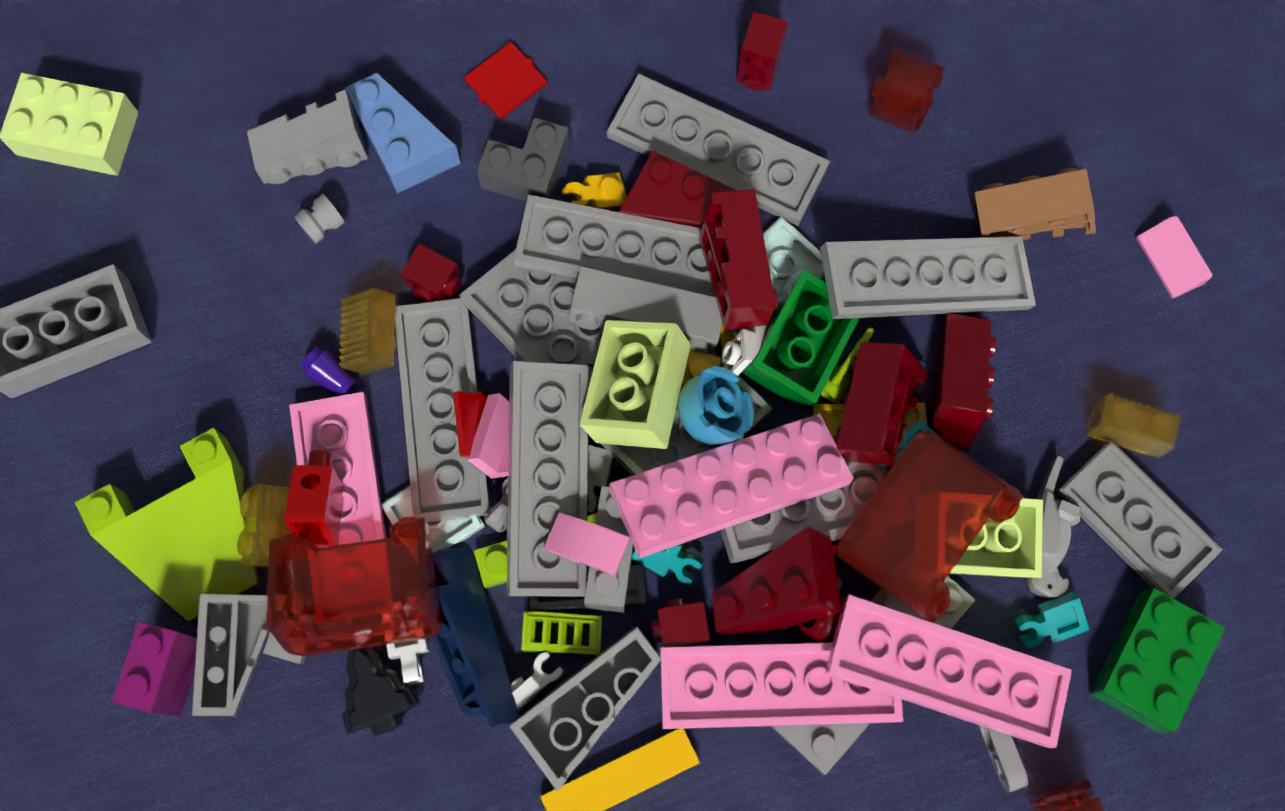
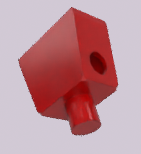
(315, 500)

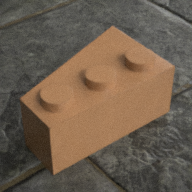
(1037, 205)

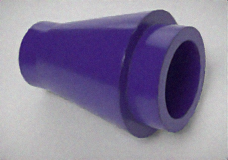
(325, 370)

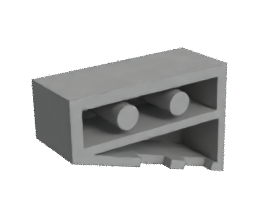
(308, 143)
(227, 651)

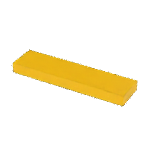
(625, 775)

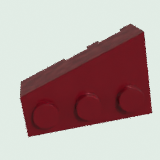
(671, 192)
(737, 259)
(962, 379)
(878, 402)
(781, 589)

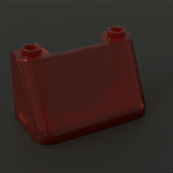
(924, 522)
(353, 591)

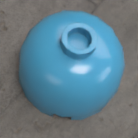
(715, 407)

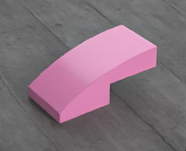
(587, 543)

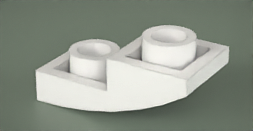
(743, 348)

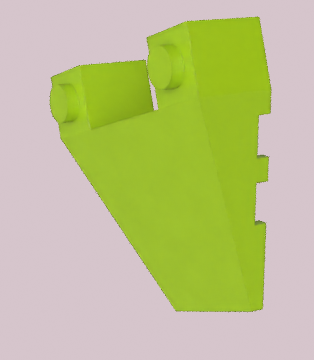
(185, 538)

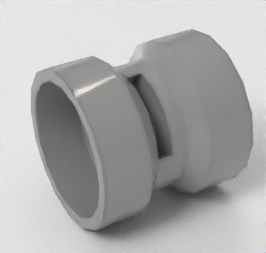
(320, 218)

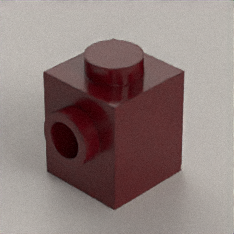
(431, 275)
(681, 624)

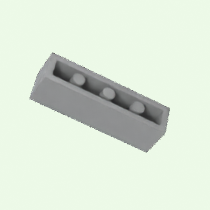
(620, 298)

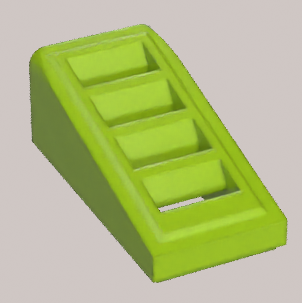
(528, 633)

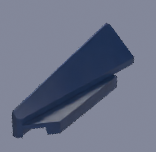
(469, 640)

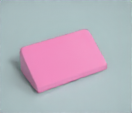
(1174, 257)

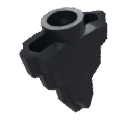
(375, 694)

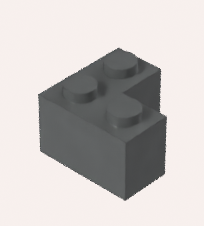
(526, 170)

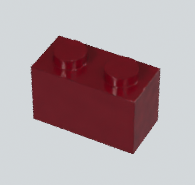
(761, 52)

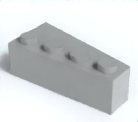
(577, 712)

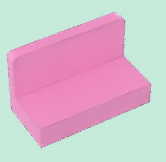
(491, 439)

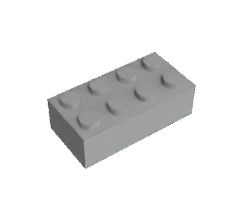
(68, 330)

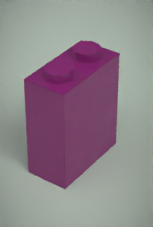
(157, 671)

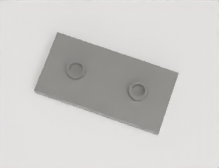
(1139, 521)

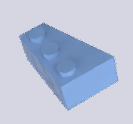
(400, 135)

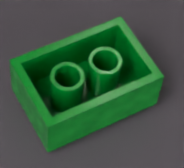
(800, 341)
(1157, 661)

